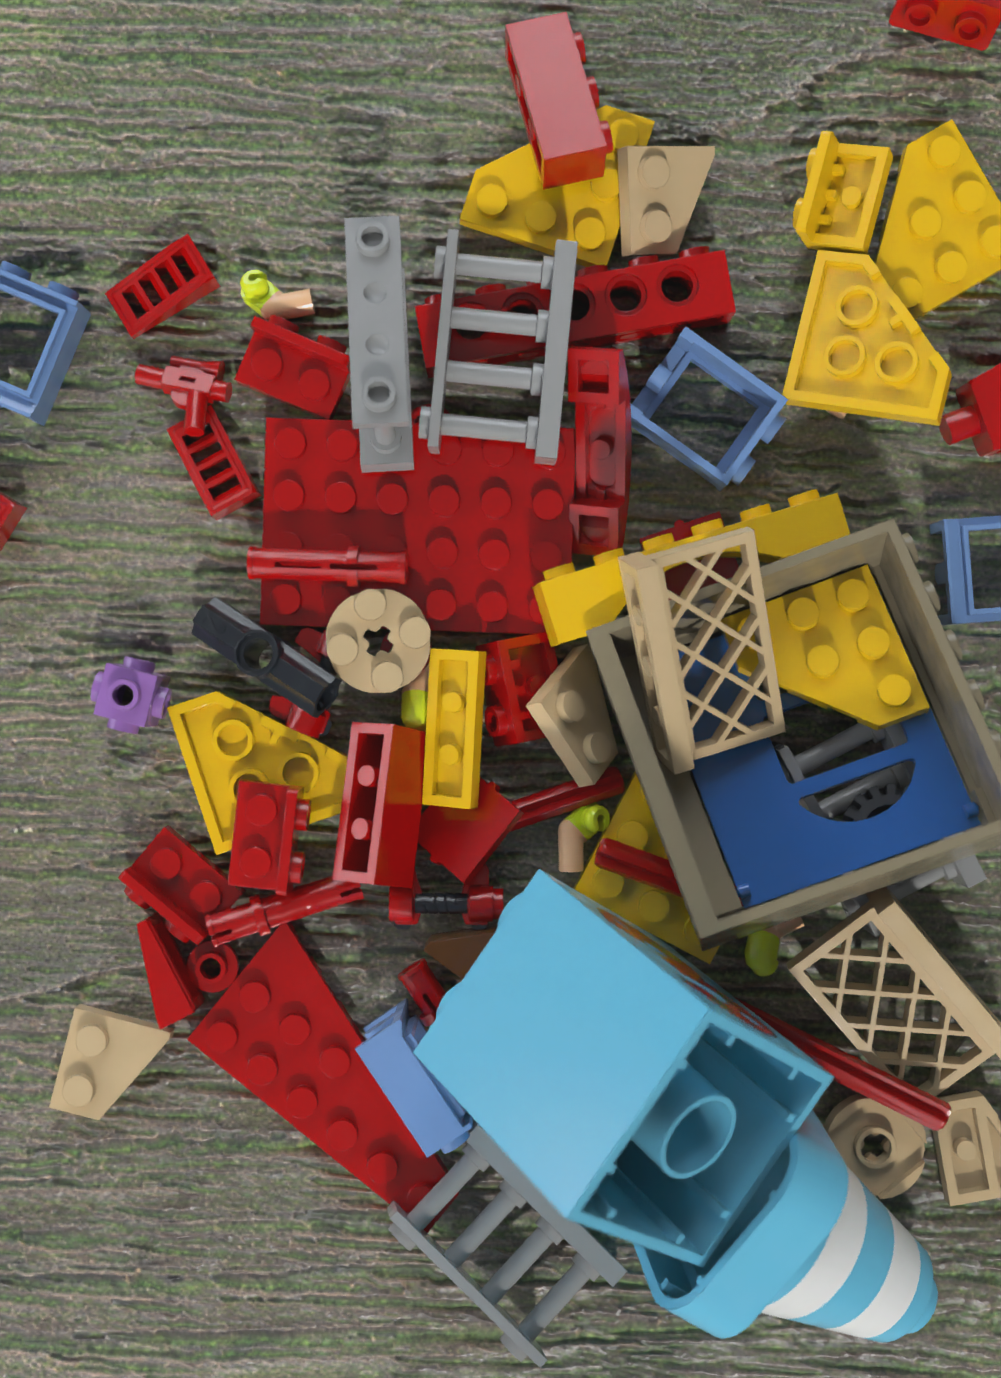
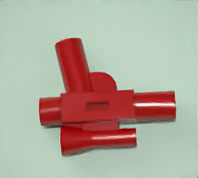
(191, 387)

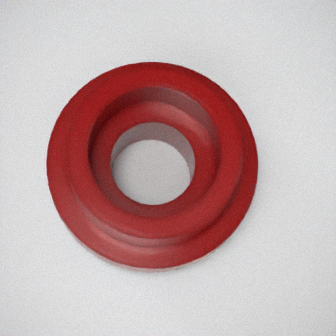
(224, 955)

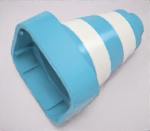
(807, 1252)

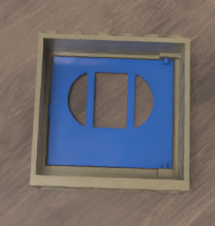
(756, 812)

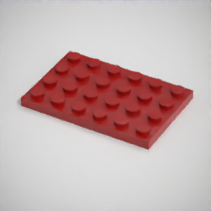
(472, 518)

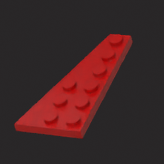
(297, 1053)

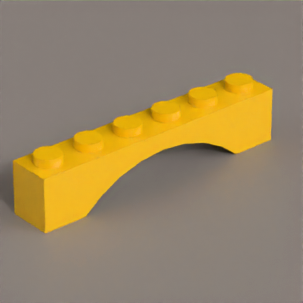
(595, 595)

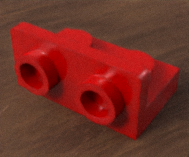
(956, 21)
(294, 367)
(512, 677)
(268, 836)
(179, 885)

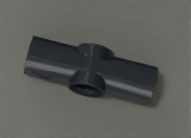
(288, 671)

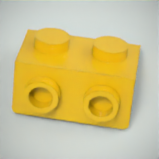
(841, 195)

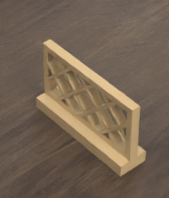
(659, 659)
(926, 963)

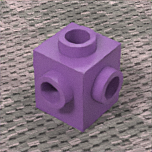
(149, 699)

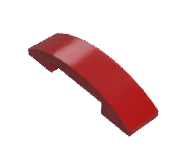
(603, 448)

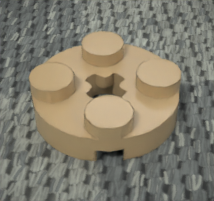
(407, 633)
(903, 1147)

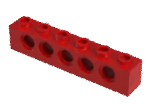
(697, 269)

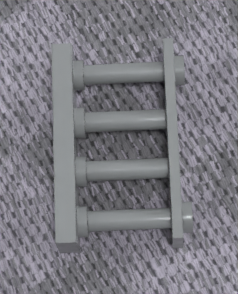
(548, 326)
(379, 343)
(963, 872)
(516, 1189)

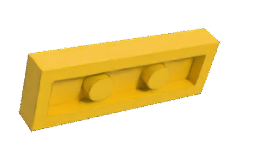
(454, 728)

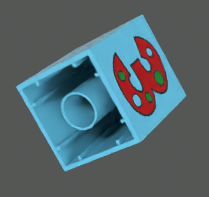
(618, 1073)

